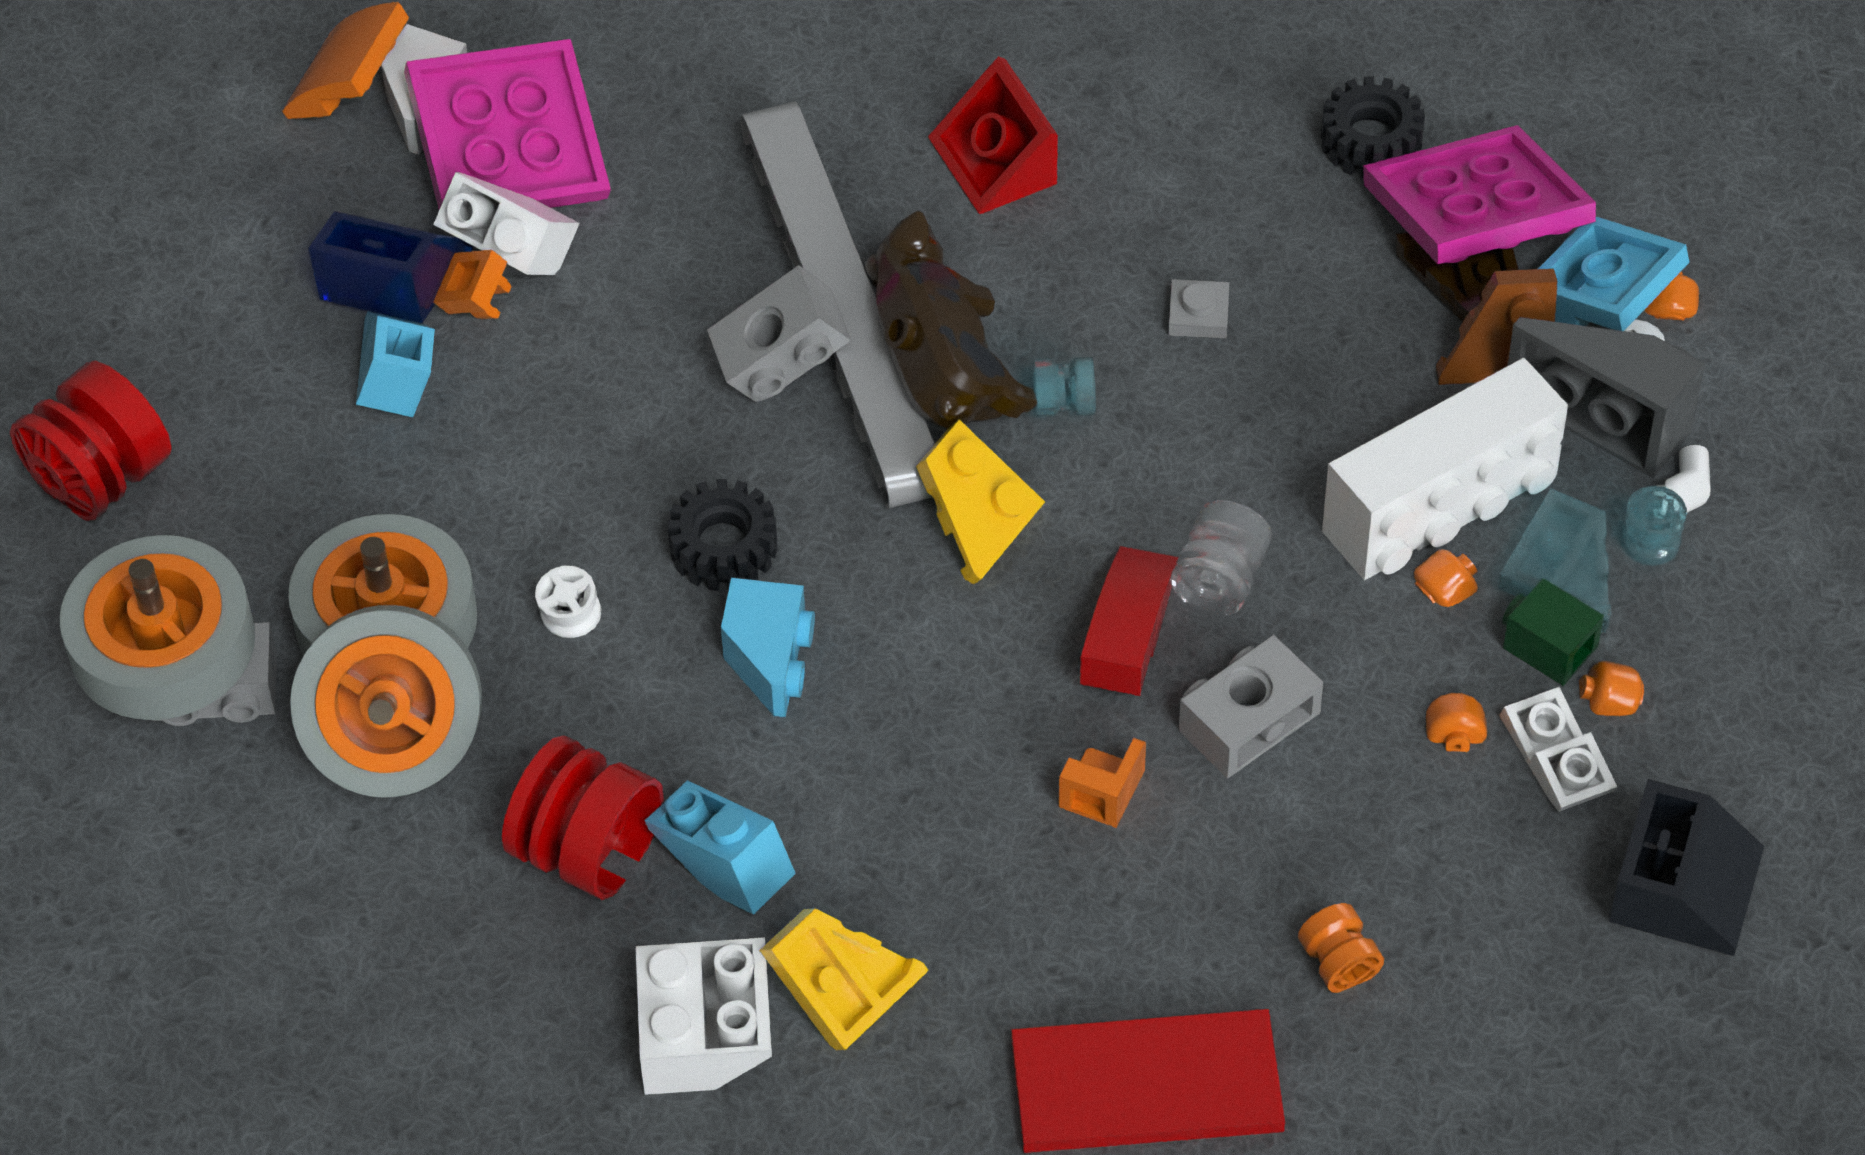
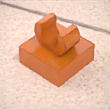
(471, 283)

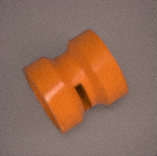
(1341, 948)

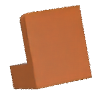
(1102, 783)

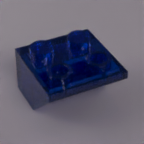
(381, 265)

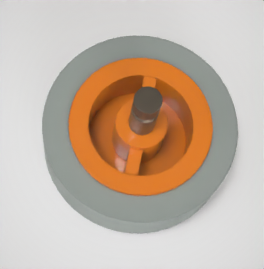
(382, 563)
(157, 627)
(386, 701)

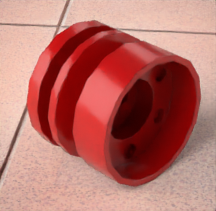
(91, 440)
(576, 811)

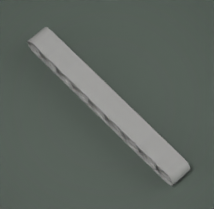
(824, 247)

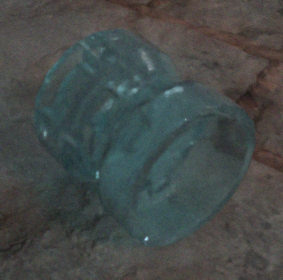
(1050, 386)
(1653, 525)

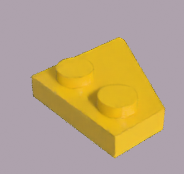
(976, 498)
(839, 974)

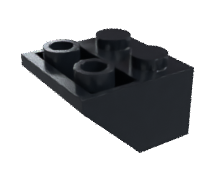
(1687, 870)

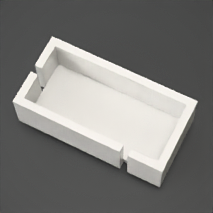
(1444, 469)

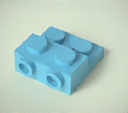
(1612, 273)

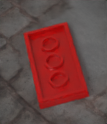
(1147, 1080)

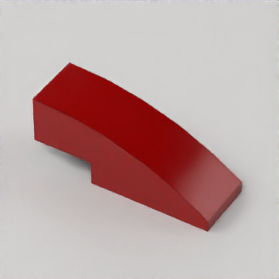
(1127, 621)

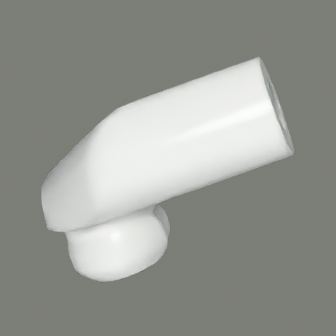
(1694, 477)

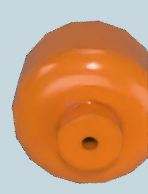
(1677, 300)
(1446, 578)
(1612, 689)
(1456, 722)

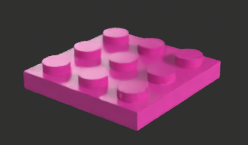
(509, 121)
(1479, 194)

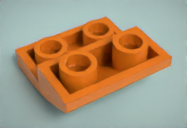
(347, 60)

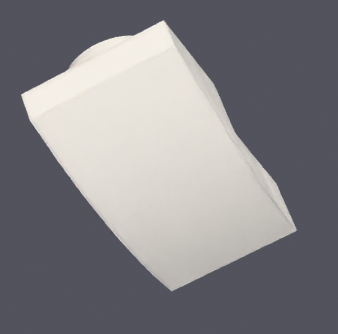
(1557, 751)

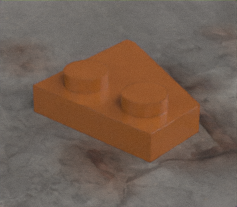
(1489, 326)

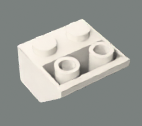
(701, 1013)

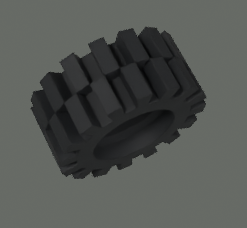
(1373, 103)
(717, 507)

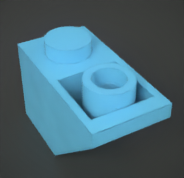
(394, 363)
(763, 636)
(723, 845)

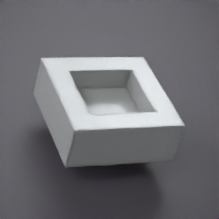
(1199, 308)

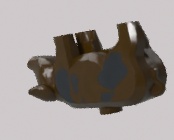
(937, 333)

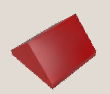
(998, 141)

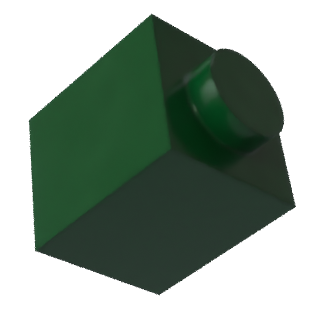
(1551, 631)

